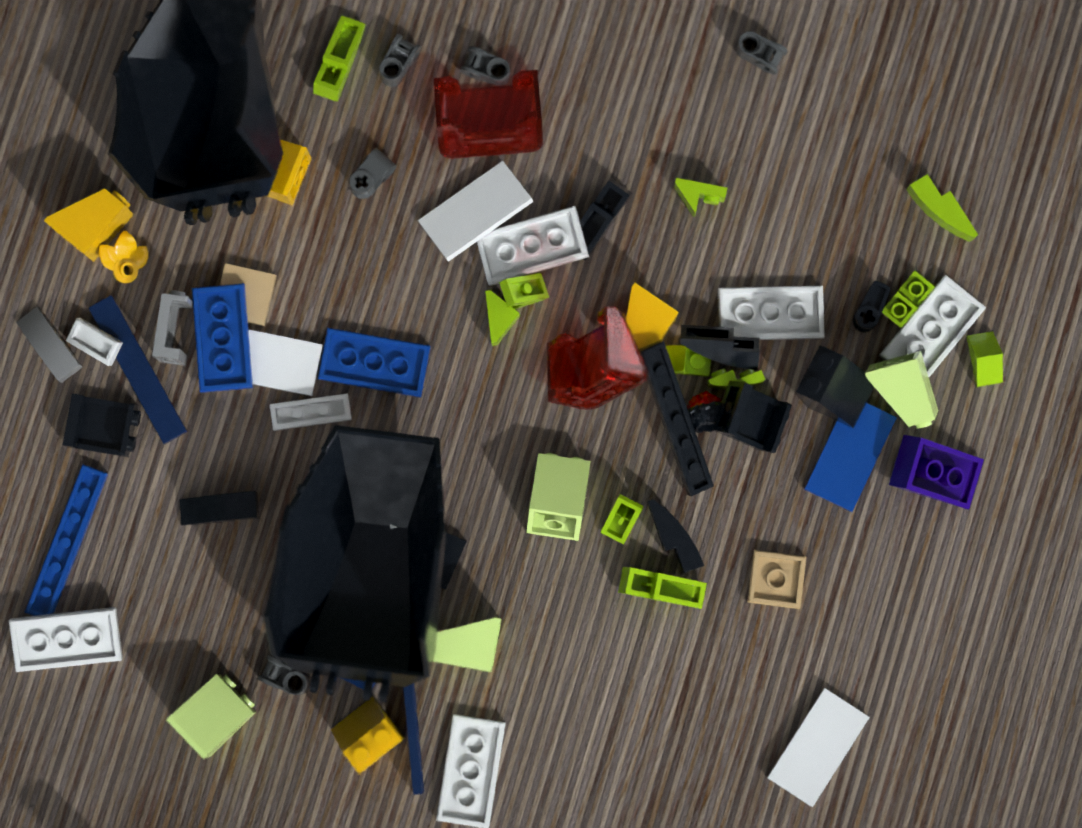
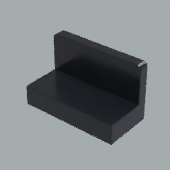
(452, 552)

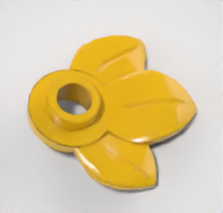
(124, 254)

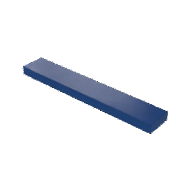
(66, 541)

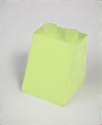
(906, 388)
(558, 496)
(469, 645)
(212, 715)

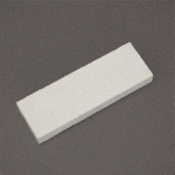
(310, 412)

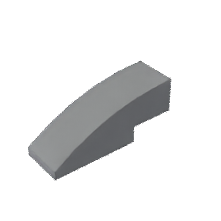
(49, 345)

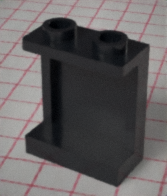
(752, 417)
(101, 426)

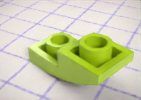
(908, 298)
(721, 378)

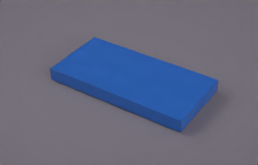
(222, 338)
(374, 362)
(850, 458)

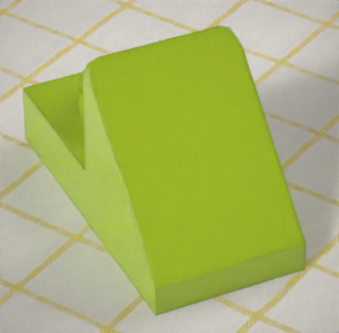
(691, 191)
(524, 290)
(688, 362)

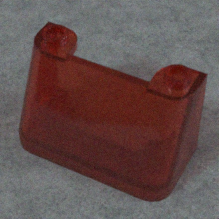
(488, 118)
(596, 366)

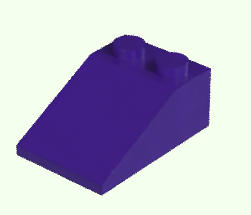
(936, 471)

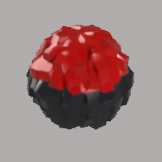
(704, 411)

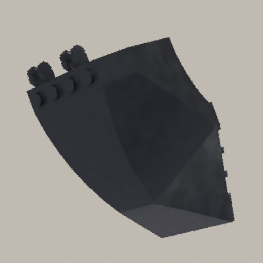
(197, 108)
(345, 585)

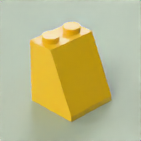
(290, 172)
(92, 221)
(648, 316)
(366, 735)

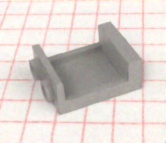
(166, 328)

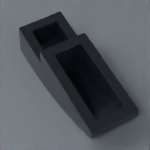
(603, 213)
(721, 345)
(219, 508)
(675, 537)

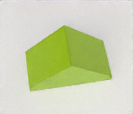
(500, 317)
(986, 358)
(621, 519)

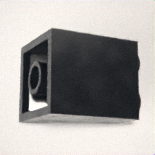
(835, 387)

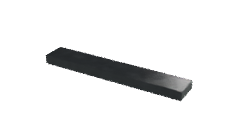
(676, 419)

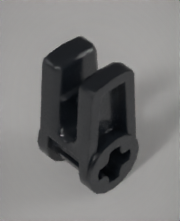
(872, 305)

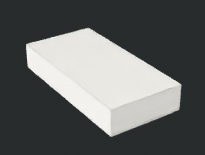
(94, 341)

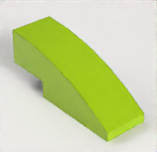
(338, 58)
(941, 209)
(662, 587)

